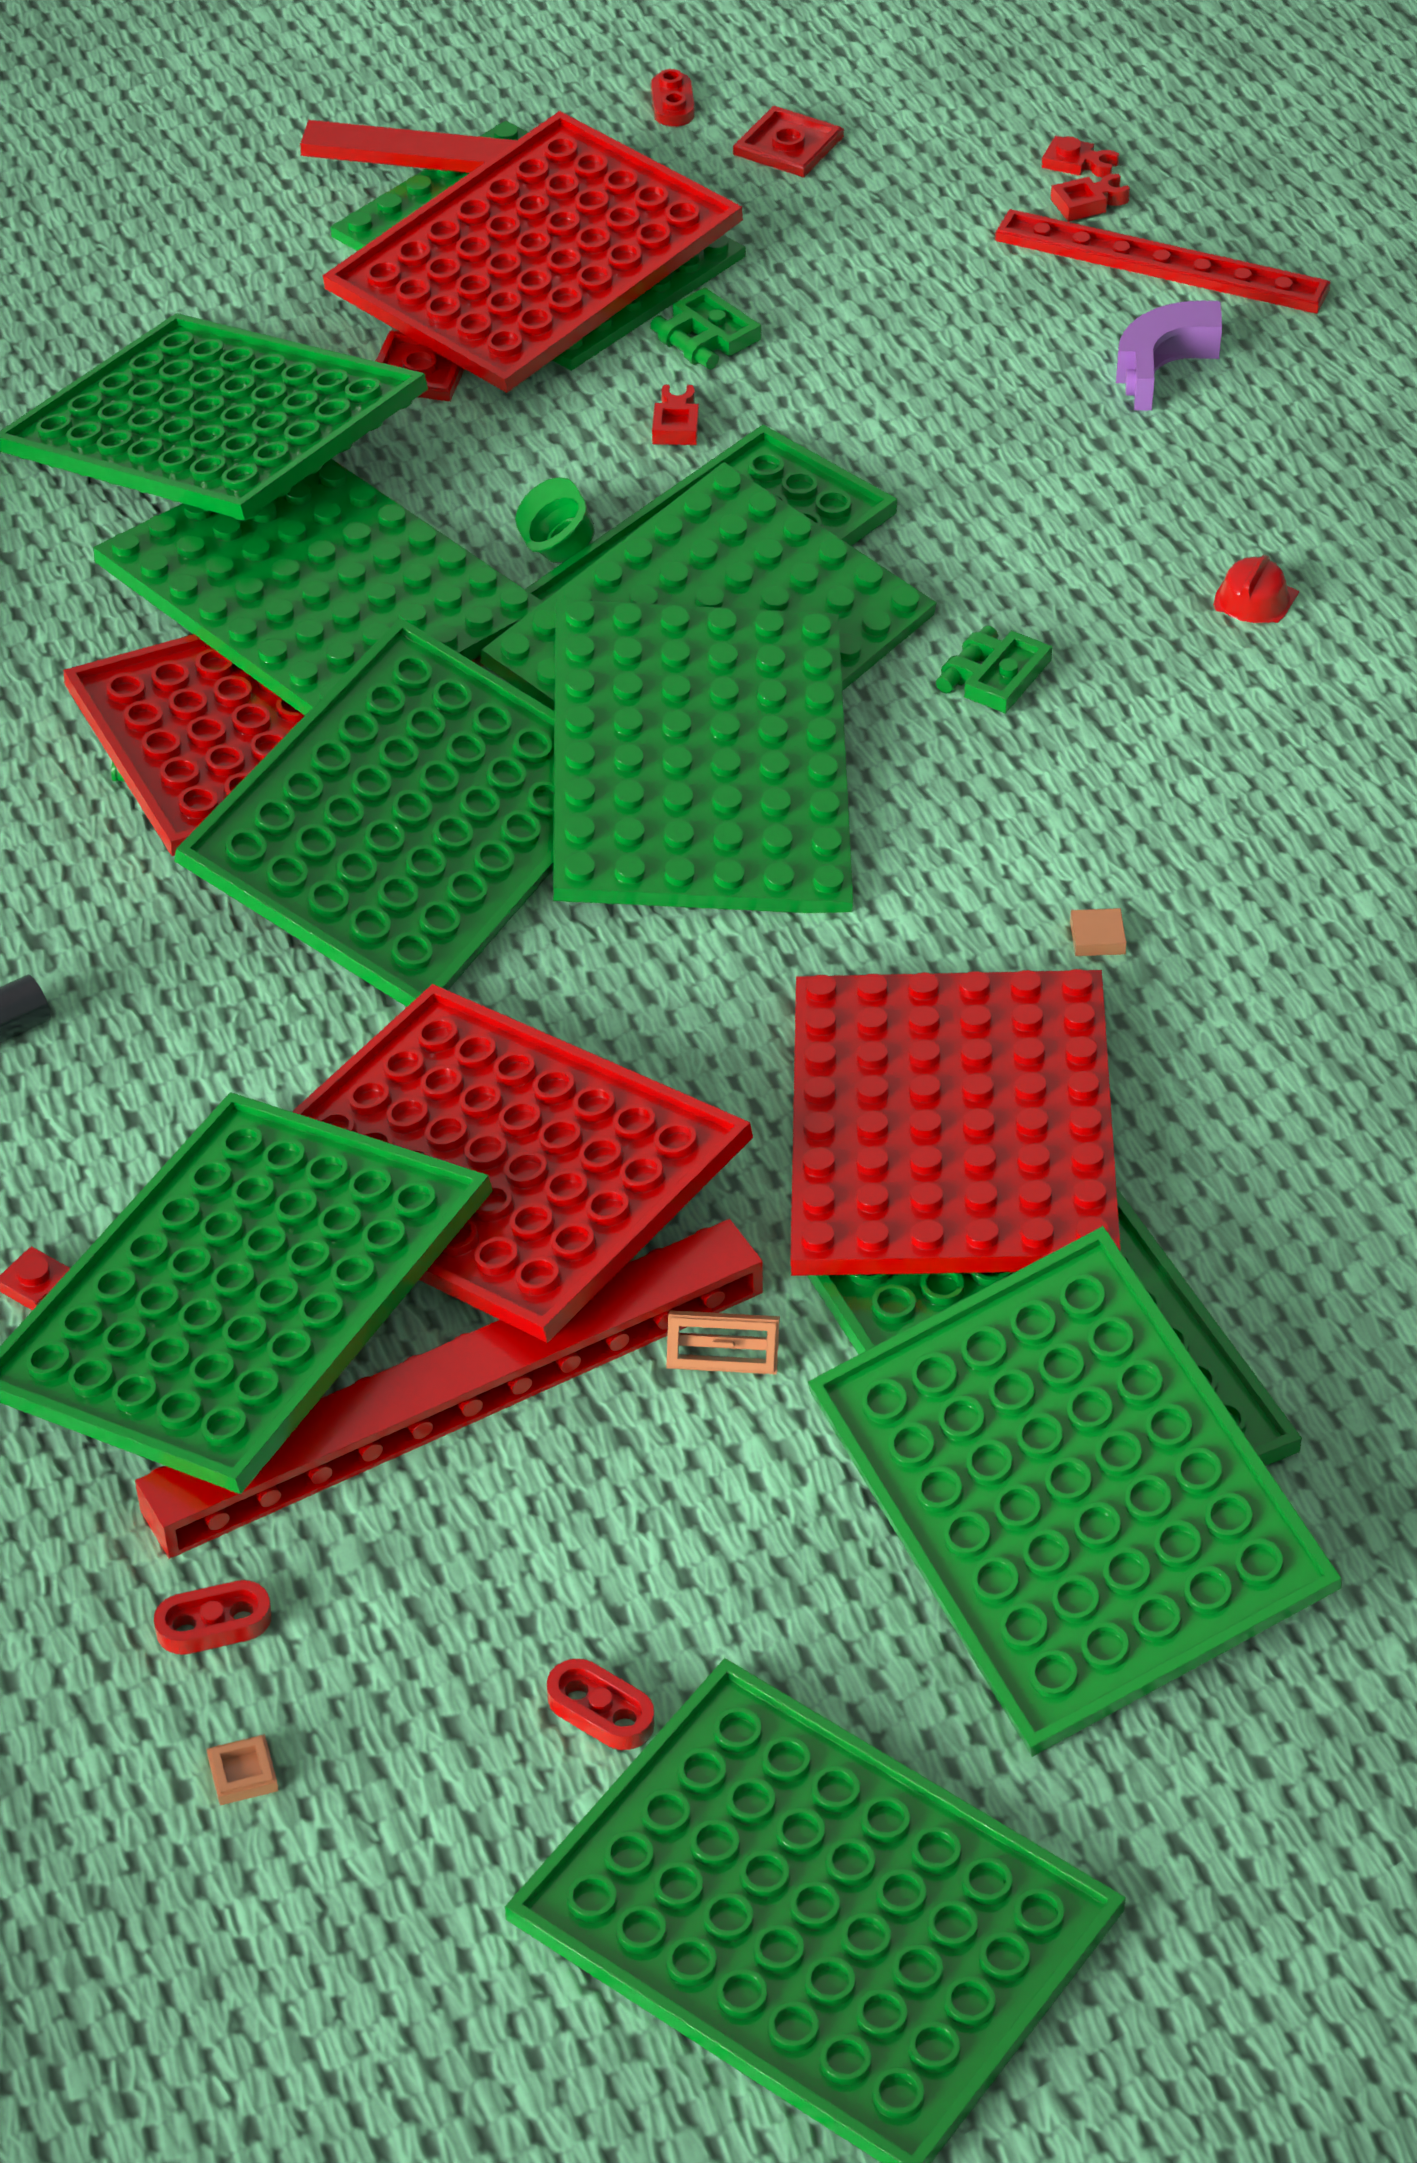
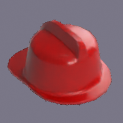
(1255, 591)

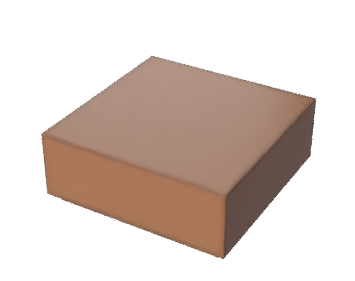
(1098, 932)
(242, 1769)

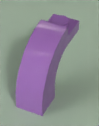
(1164, 336)

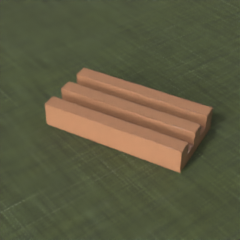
(724, 1321)

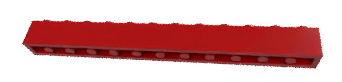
(458, 1386)

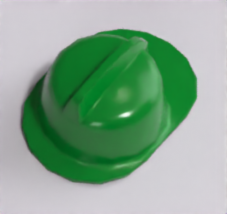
(555, 520)

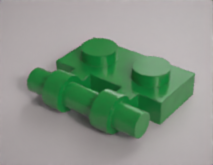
(714, 322)
(1006, 671)

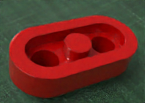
(672, 98)
(212, 1616)
(605, 1703)

